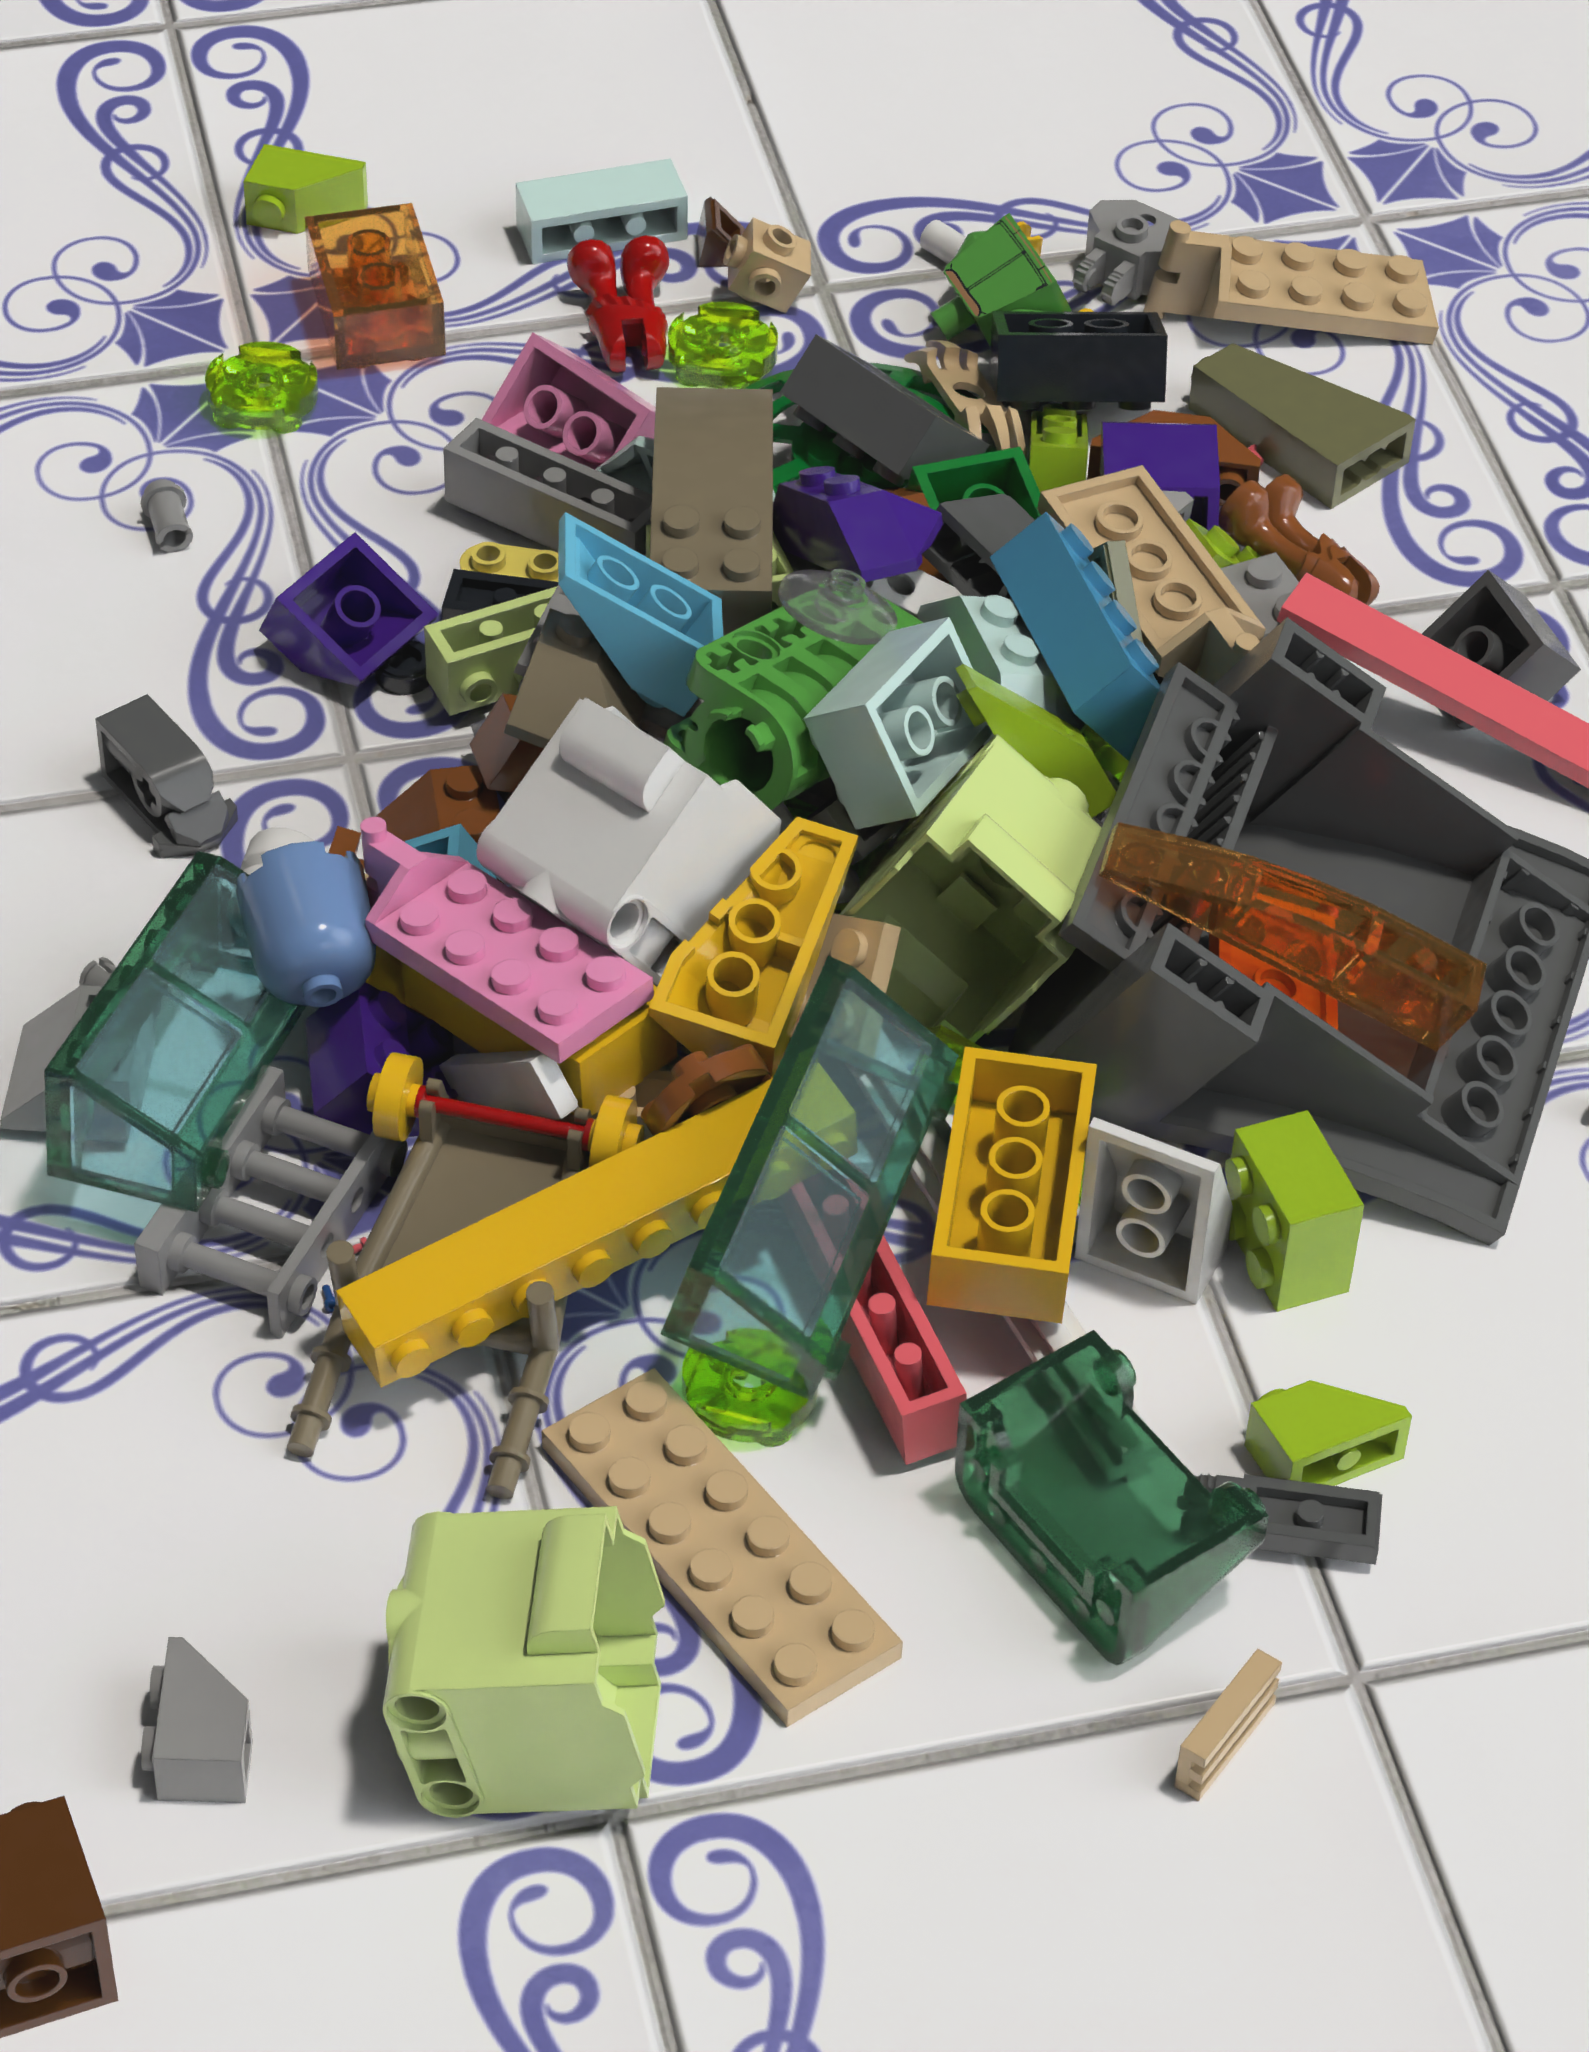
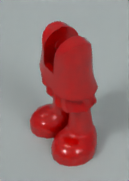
(627, 319)

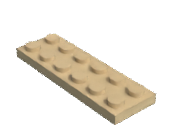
(724, 1547)

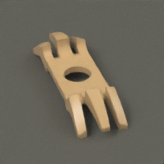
(961, 371)

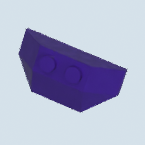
(852, 524)

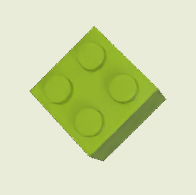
(1292, 1211)

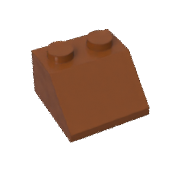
(441, 801)

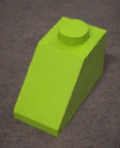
(296, 184)
(1324, 1433)

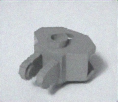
(1122, 249)

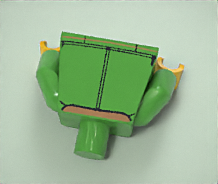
(998, 273)

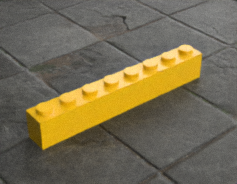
(561, 1235)

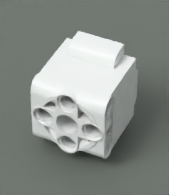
(625, 837)

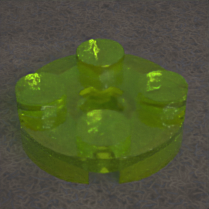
(700, 359)
(240, 402)
(738, 1412)

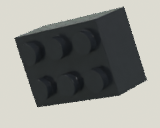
(1078, 359)

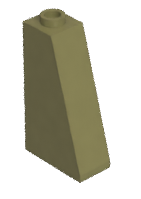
(1302, 424)

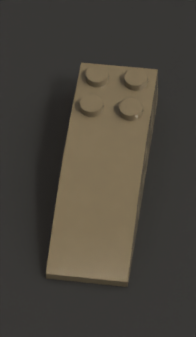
(716, 495)

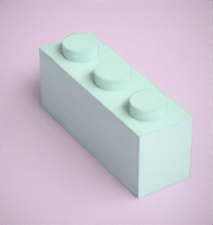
(602, 206)

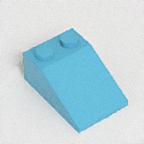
(637, 612)

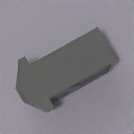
(163, 778)

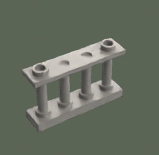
(173, 1233)

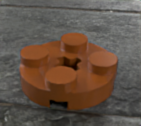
(703, 1084)

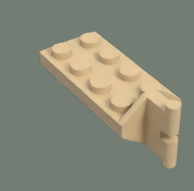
(1292, 286)
(1180, 592)

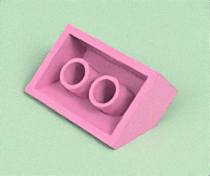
(568, 405)

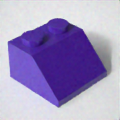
(346, 615)

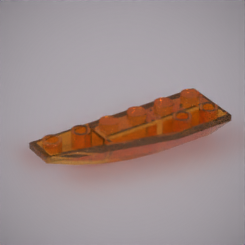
(1304, 930)

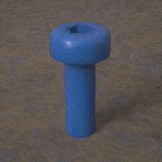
(329, 1303)

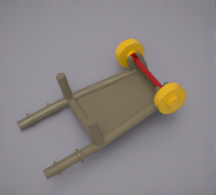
(457, 1173)

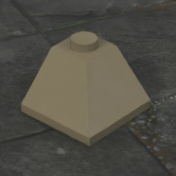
(562, 669)

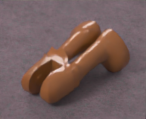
(1268, 525)

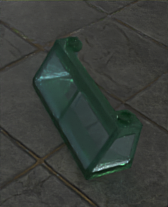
(167, 1051)
(814, 1186)

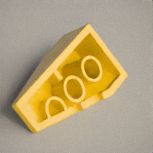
(758, 949)

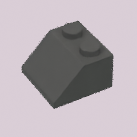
(1505, 635)

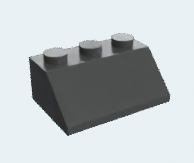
(873, 413)

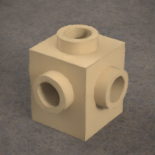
(768, 264)

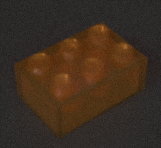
(375, 286)

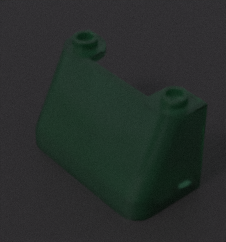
(1098, 1498)

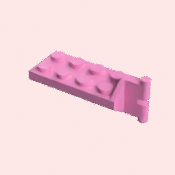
(495, 947)

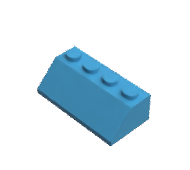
(1080, 629)

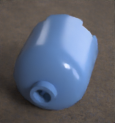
(307, 923)

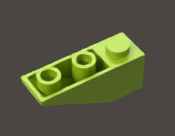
(1058, 446)
(1038, 735)

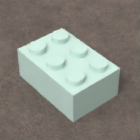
(896, 725)

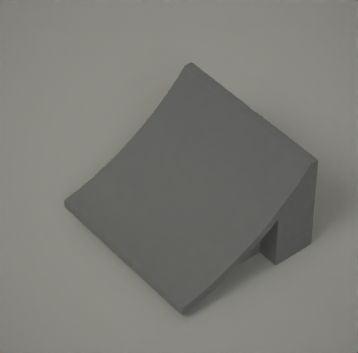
(1192, 1048)

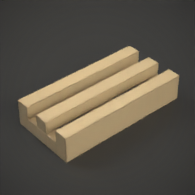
(1227, 1724)

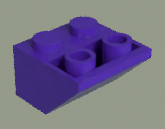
(1174, 455)
(353, 1042)

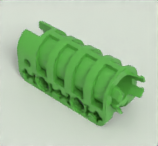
(755, 700)

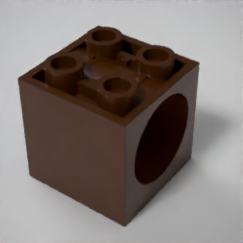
(50, 1921)

